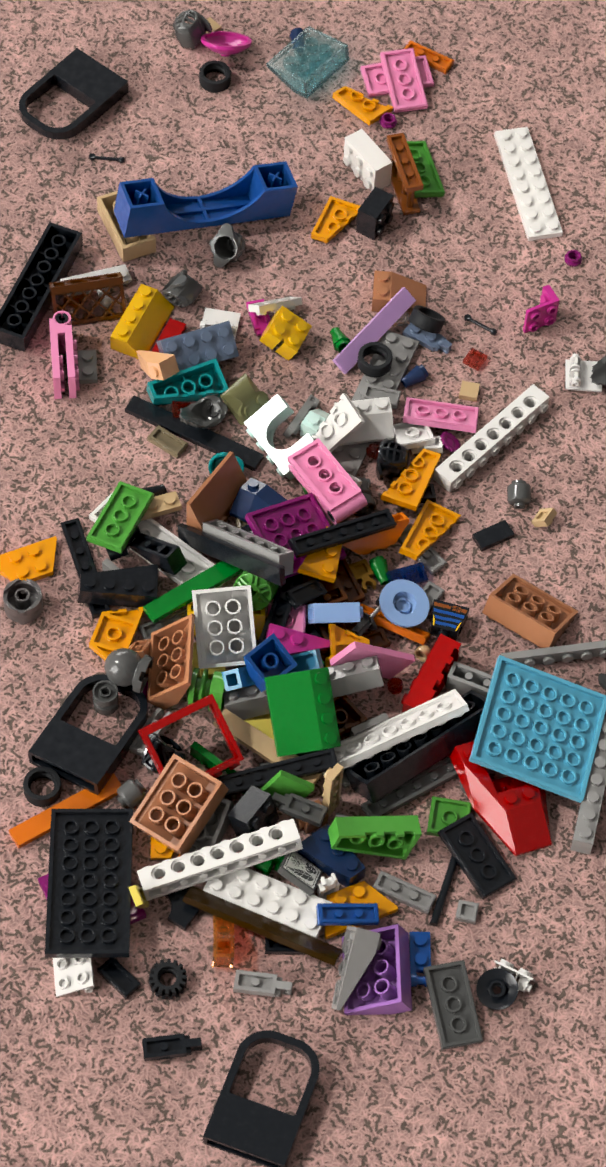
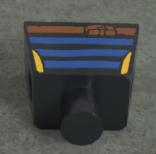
(448, 619)

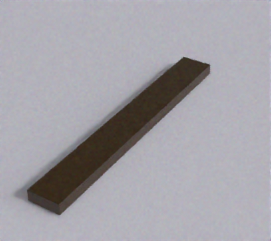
(263, 926)

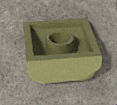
(244, 398)

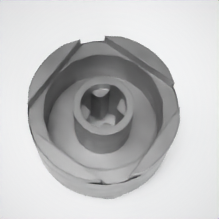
(22, 601)

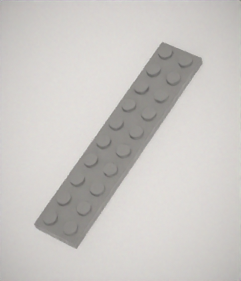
(402, 350)

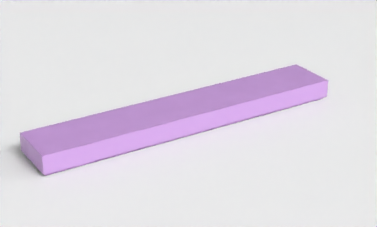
(374, 329)

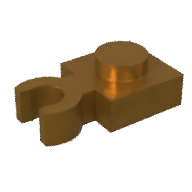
(363, 574)

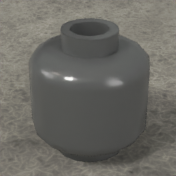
(519, 494)
(131, 793)

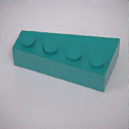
(189, 384)

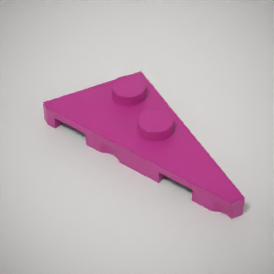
(296, 641)

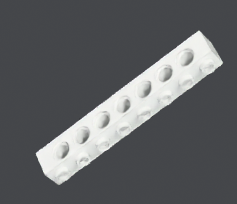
(491, 438)
(213, 867)

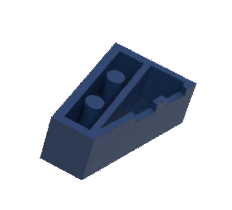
(344, 864)

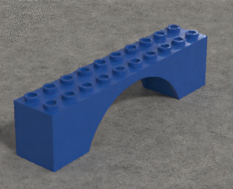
(260, 194)

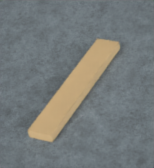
(257, 741)

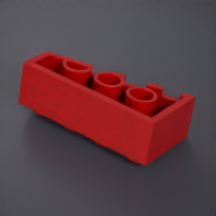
(432, 673)

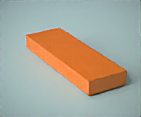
(435, 60)

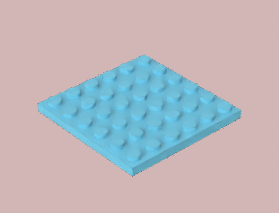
(539, 729)

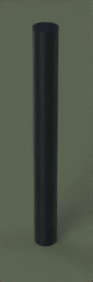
(443, 892)

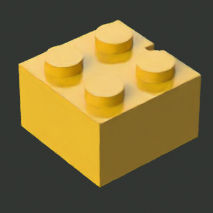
(289, 329)

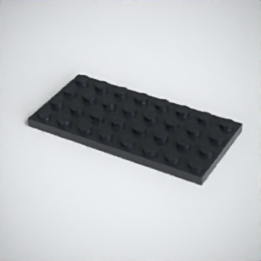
(89, 883)

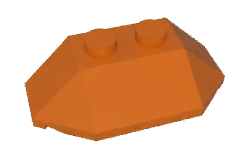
(379, 540)

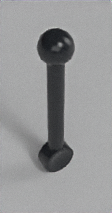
(92, 157)
(467, 317)

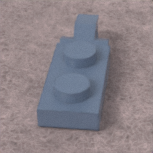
(428, 340)

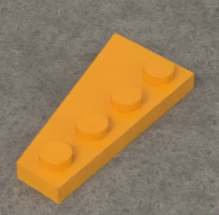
(413, 481)
(427, 529)

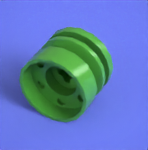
(261, 589)
(203, 686)

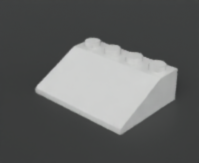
(223, 625)

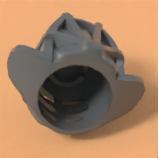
(190, 34)
(227, 246)
(182, 290)

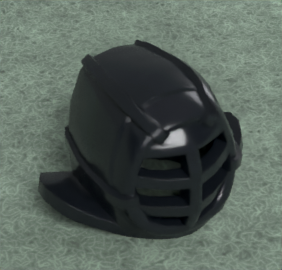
(391, 459)
(163, 750)

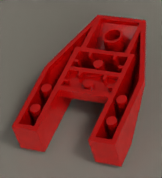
(507, 805)

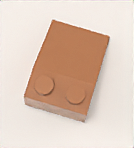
(387, 285)

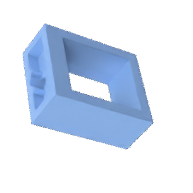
(334, 612)

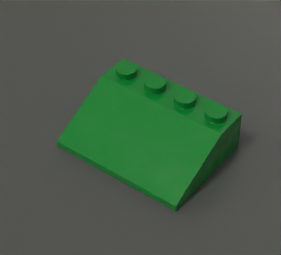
(302, 712)

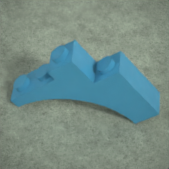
(239, 677)

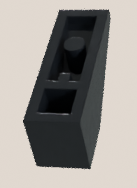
(165, 554)

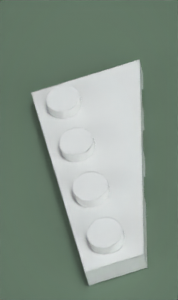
(340, 424)

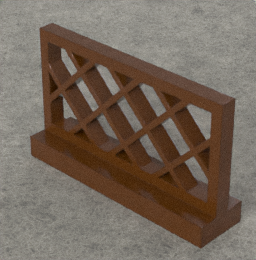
(89, 284)

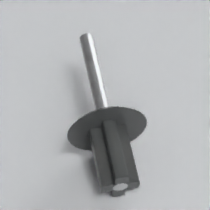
(366, 622)

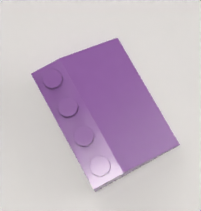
(387, 980)

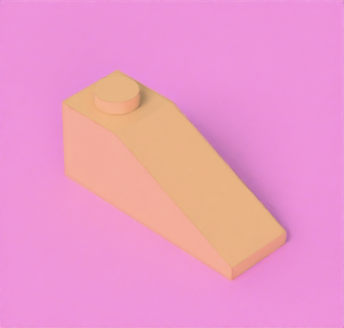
(157, 365)

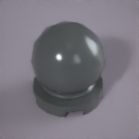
(127, 668)

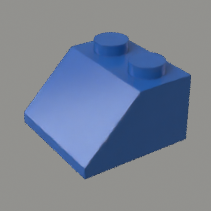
(268, 660)

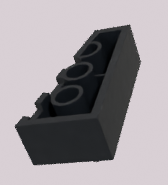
(120, 587)

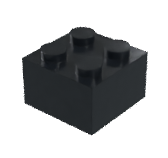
(375, 213)
(253, 812)

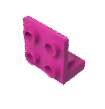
(544, 313)

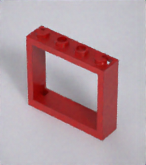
(209, 700)

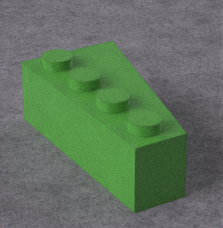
(376, 835)

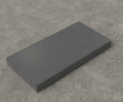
(452, 1005)

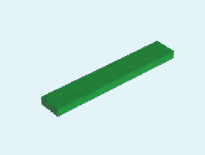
(182, 594)

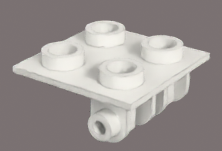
(215, 316)
(578, 375)
(73, 975)
(525, 976)

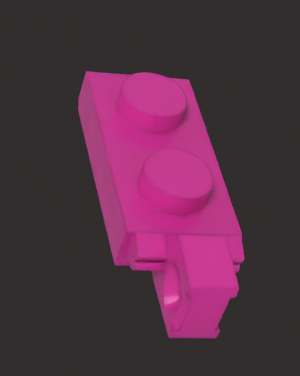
(258, 322)

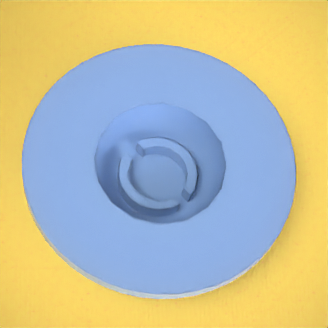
(404, 603)

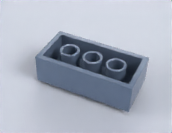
(201, 345)

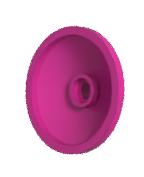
(226, 42)

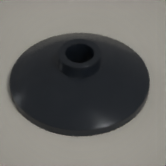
(497, 978)

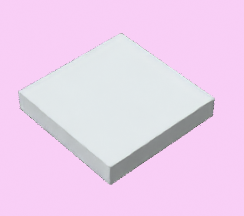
(413, 435)

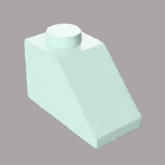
(312, 422)

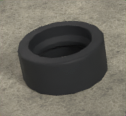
(215, 86)
(427, 319)
(374, 348)
(45, 800)

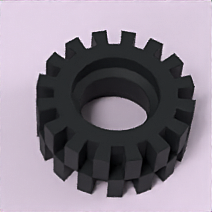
(167, 967)

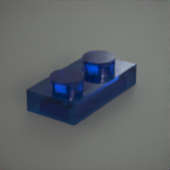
(414, 573)

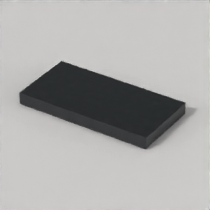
(477, 856)

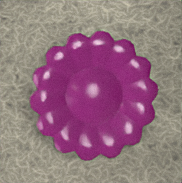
(450, 442)

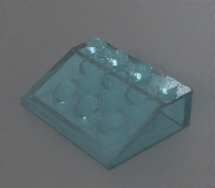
(309, 61)

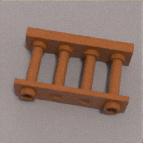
(404, 174)

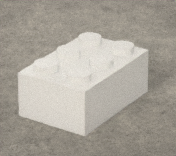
(367, 160)

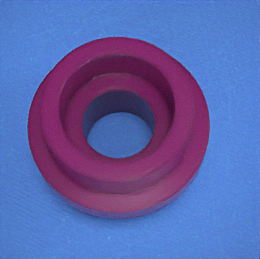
(388, 121)
(573, 258)

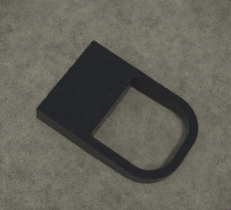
(85, 81)
(80, 755)
(253, 1128)

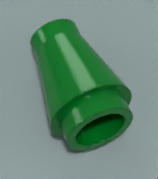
(339, 339)
(380, 568)

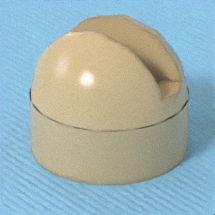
(422, 652)

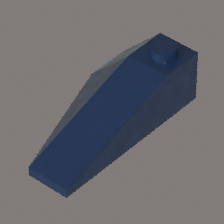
(252, 497)

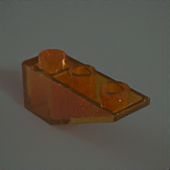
(222, 943)

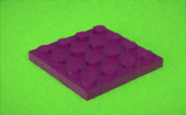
(289, 520)

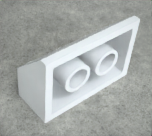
(377, 418)

